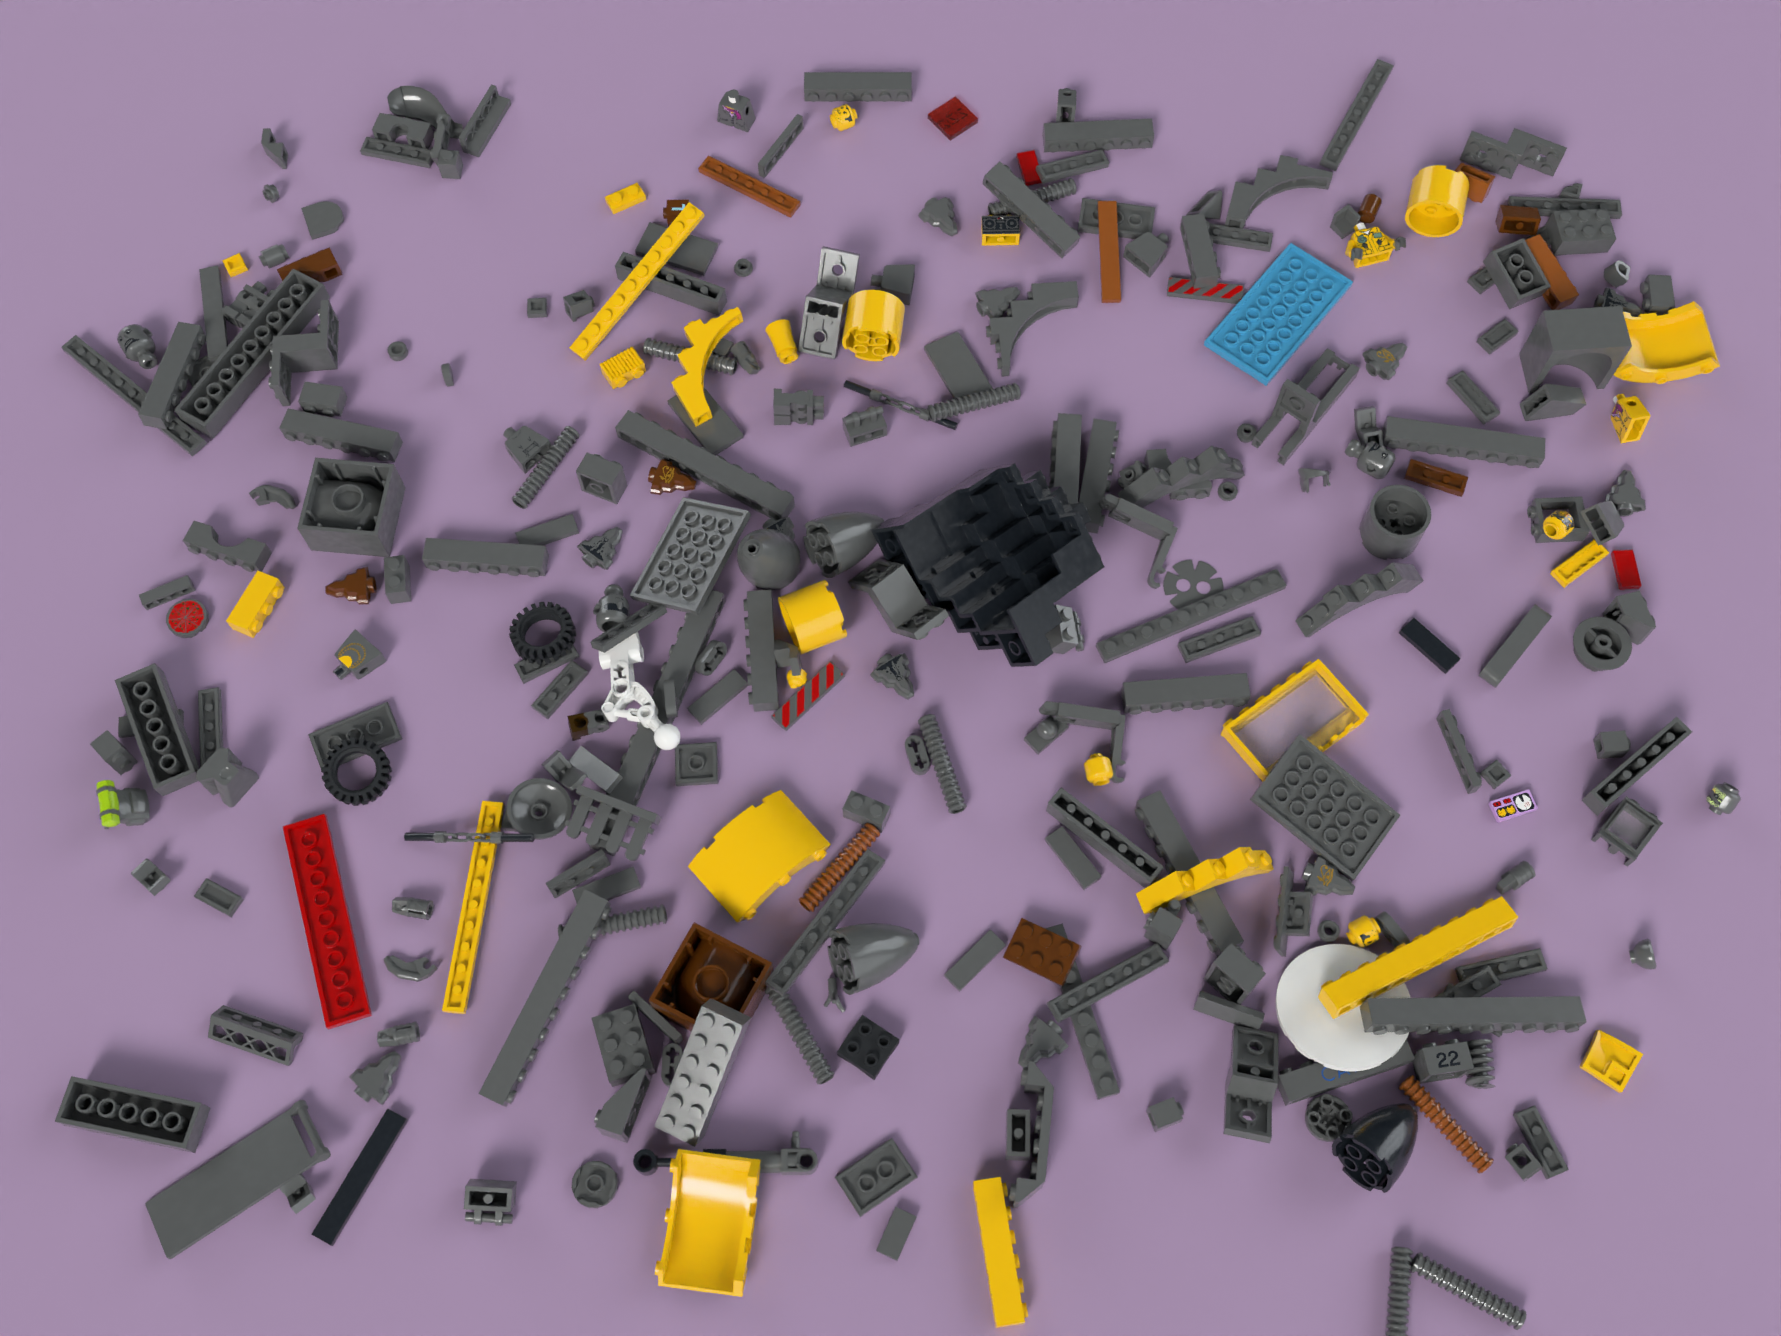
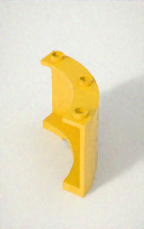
(1668, 346)
(758, 854)
(709, 1222)

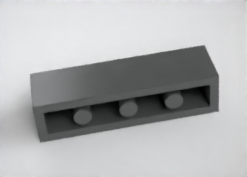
(1199, 251)

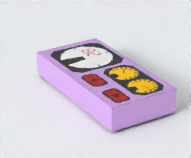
(1513, 806)

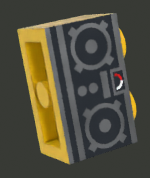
(1000, 230)

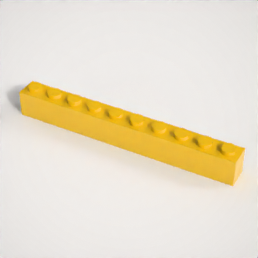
(1417, 957)

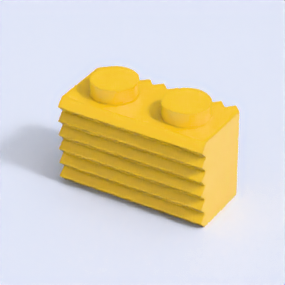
(623, 368)

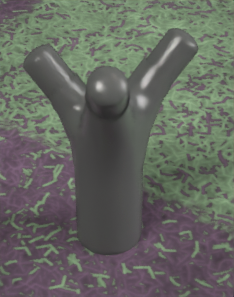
(833, 994)

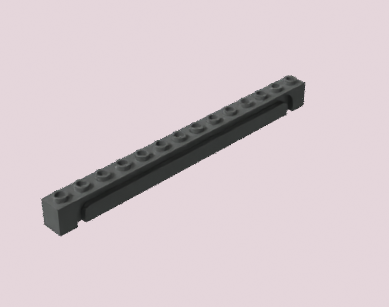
(643, 752)

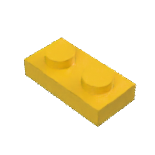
(625, 198)

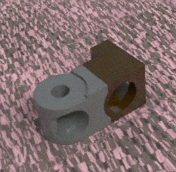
(587, 724)

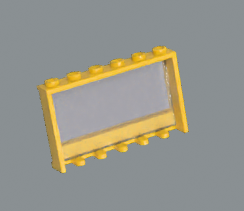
(1306, 705)

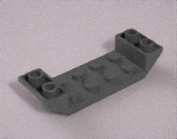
(1035, 1083)

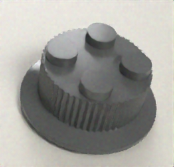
(1601, 644)

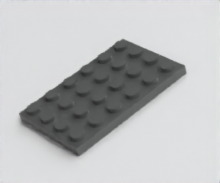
(690, 555)
(1325, 807)

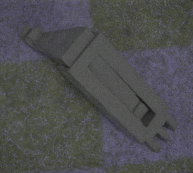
(1147, 523)
(1095, 718)

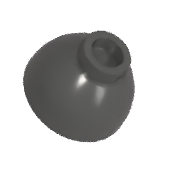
(1643, 955)

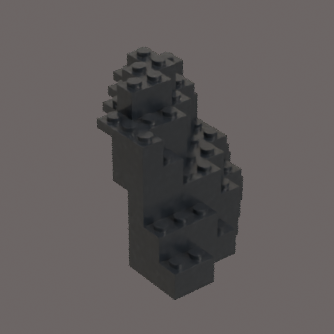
(996, 557)

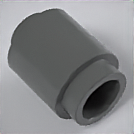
(273, 256)

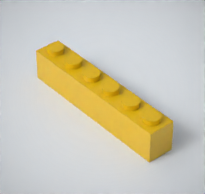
(998, 1252)

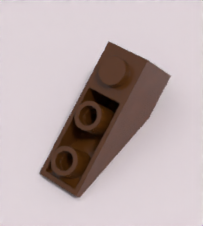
(319, 266)

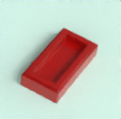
(1027, 163)
(1626, 569)

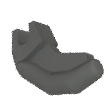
(273, 494)
(409, 970)

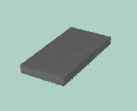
(1131, 219)
(692, 255)
(957, 366)
(713, 434)
(373, 725)

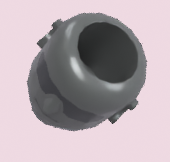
(611, 608)

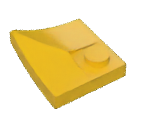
(1610, 1060)

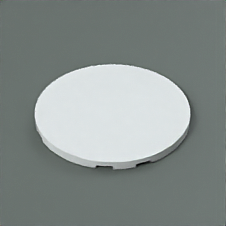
(1308, 1025)

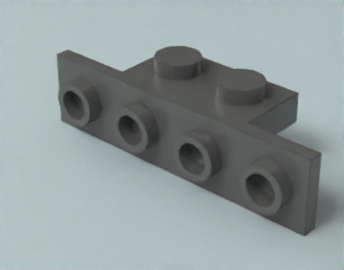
(1294, 912)

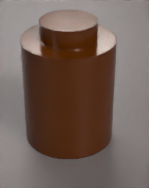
(1369, 208)

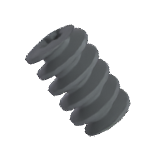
(1479, 1075)

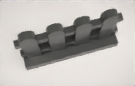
(621, 825)

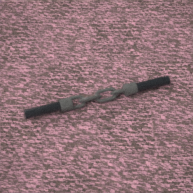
(876, 396)
(495, 837)

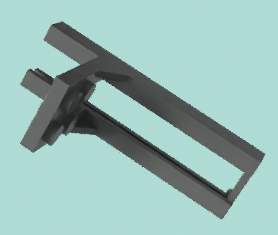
(1305, 405)

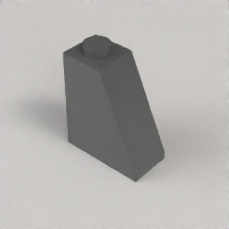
(1552, 402)

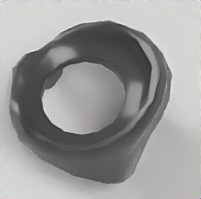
(1306, 473)

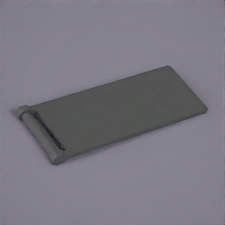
(234, 1181)

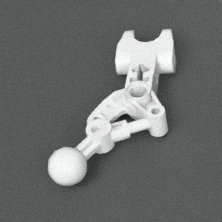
(621, 662)

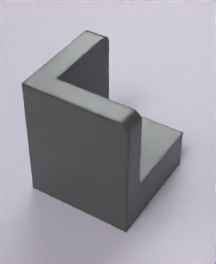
(1344, 221)

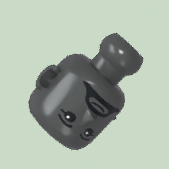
(138, 345)
(1372, 459)

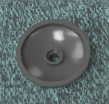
(540, 796)

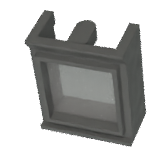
(1628, 829)

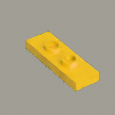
(1579, 563)

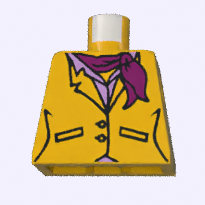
(1629, 418)

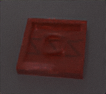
(952, 118)

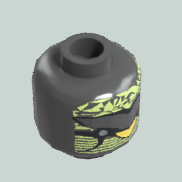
(1723, 798)

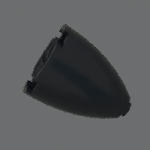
(1382, 1141)

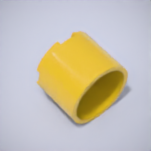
(1437, 201)
(873, 325)
(812, 617)

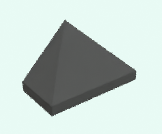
(1209, 205)

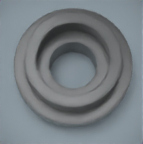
(270, 193)
(743, 263)
(1246, 437)
(1227, 486)
(1330, 925)

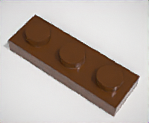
(1436, 477)

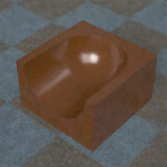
(707, 969)

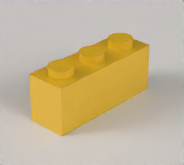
(255, 604)

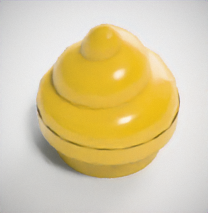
(796, 681)

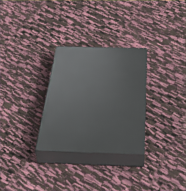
(876, 1177)

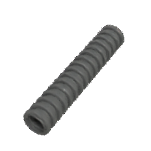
(1045, 194)
(670, 352)
(974, 402)
(545, 467)
(942, 763)
(630, 920)
(801, 1036)
(1399, 1291)
(1469, 1291)

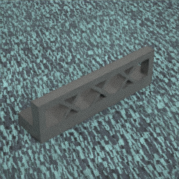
(484, 122)
(254, 1029)

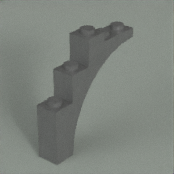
(1269, 183)
(1042, 300)
(1157, 482)
(1369, 587)

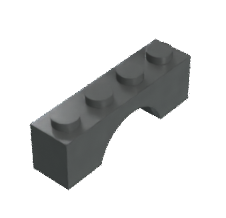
(249, 554)

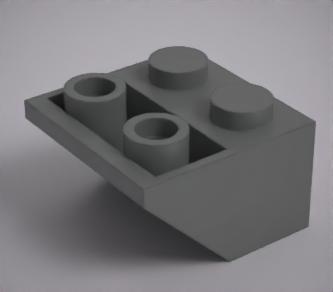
(1632, 613)

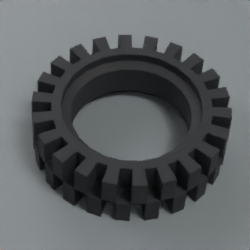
(545, 652)
(363, 795)

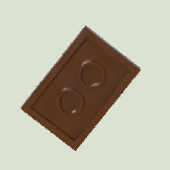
(1042, 952)

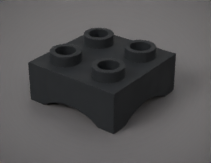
(868, 1047)

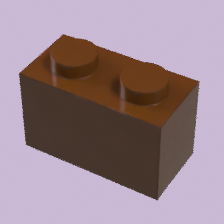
(1518, 220)

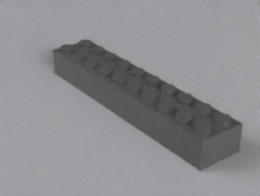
(248, 355)

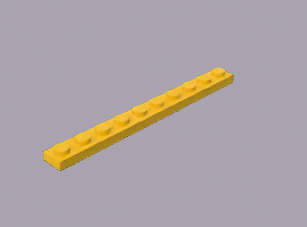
(637, 281)
(472, 911)

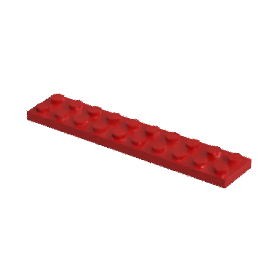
(327, 922)

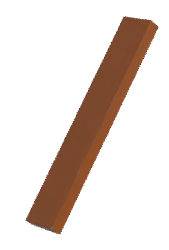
(749, 186)
(1109, 252)

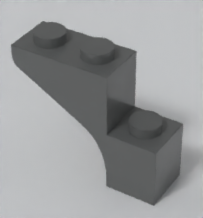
(1159, 459)

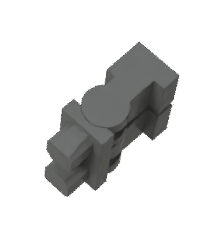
(246, 304)
(797, 407)

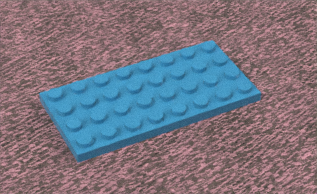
(1278, 314)

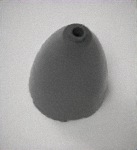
(840, 540)
(768, 559)
(869, 953)

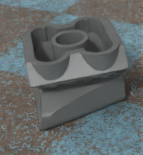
(226, 776)

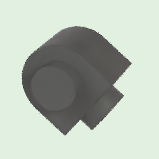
(1617, 273)

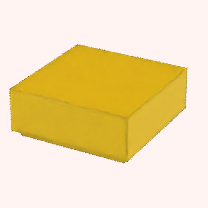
(235, 265)

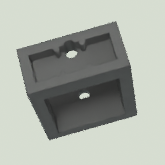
(1573, 504)

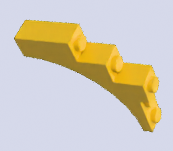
(693, 360)
(1207, 874)

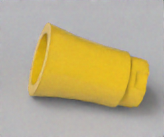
(782, 340)

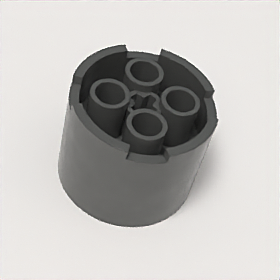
(1395, 522)

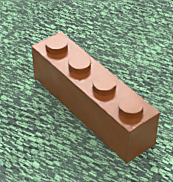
(1562, 291)

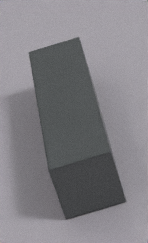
(167, 592)

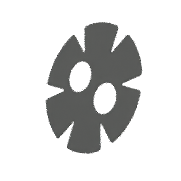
(1186, 571)

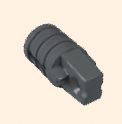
(745, 357)
(1515, 877)
(413, 907)
(399, 1035)

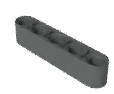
(1515, 646)

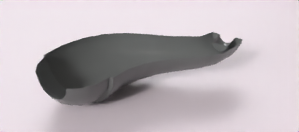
(421, 105)

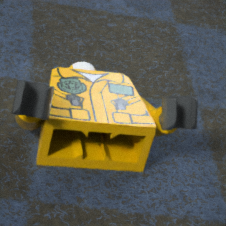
(1371, 246)

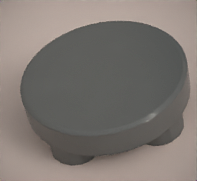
(1327, 1117)

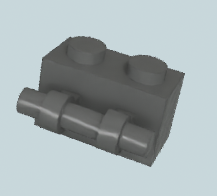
(864, 425)
(1066, 634)
(1164, 924)
(489, 1196)

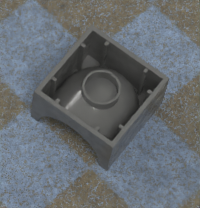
(1581, 338)
(351, 507)

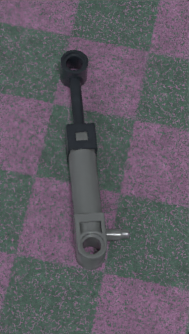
(784, 1161)

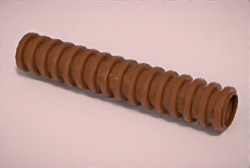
(839, 867)
(1446, 1124)

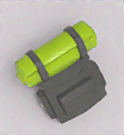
(122, 806)

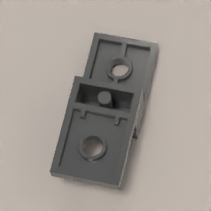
(1520, 149)
(1251, 1084)

